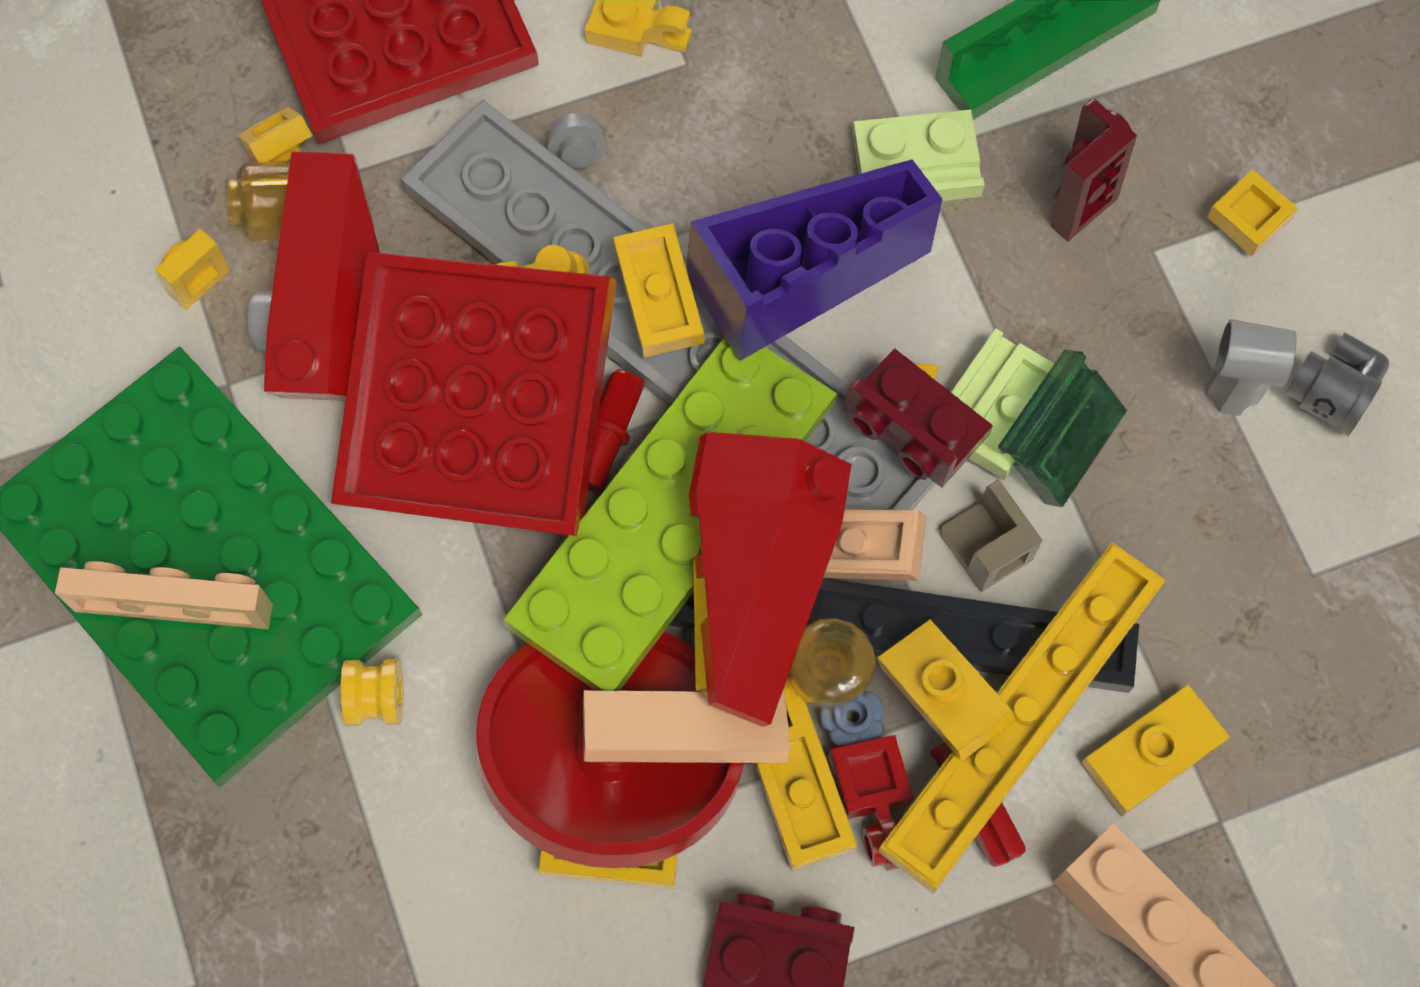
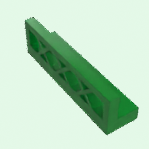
(1028, 44)

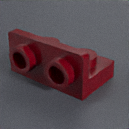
(1092, 168)
(916, 418)
(776, 948)

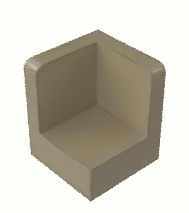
(992, 537)

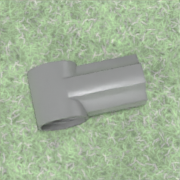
(1248, 364)

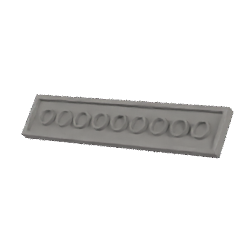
(519, 197)

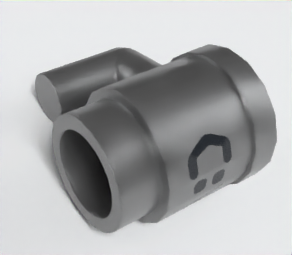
(1337, 390)

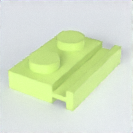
(937, 142)
(998, 389)

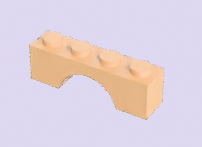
(1153, 917)

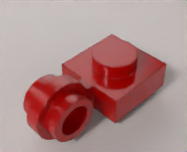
(872, 782)

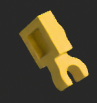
(633, 23)

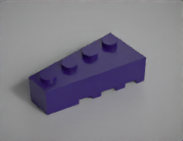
(808, 251)

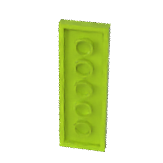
(634, 552)

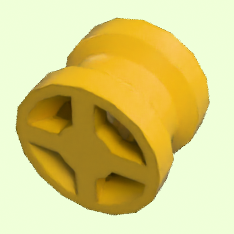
(372, 692)

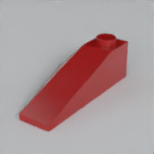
(318, 277)
(766, 541)

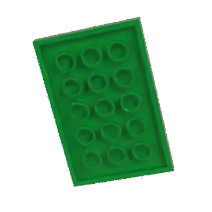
(193, 487)

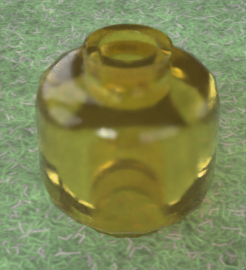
(258, 199)
(852, 652)

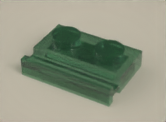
(1062, 428)

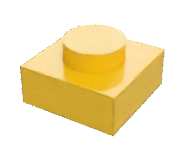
(275, 136)
(1252, 212)
(192, 268)

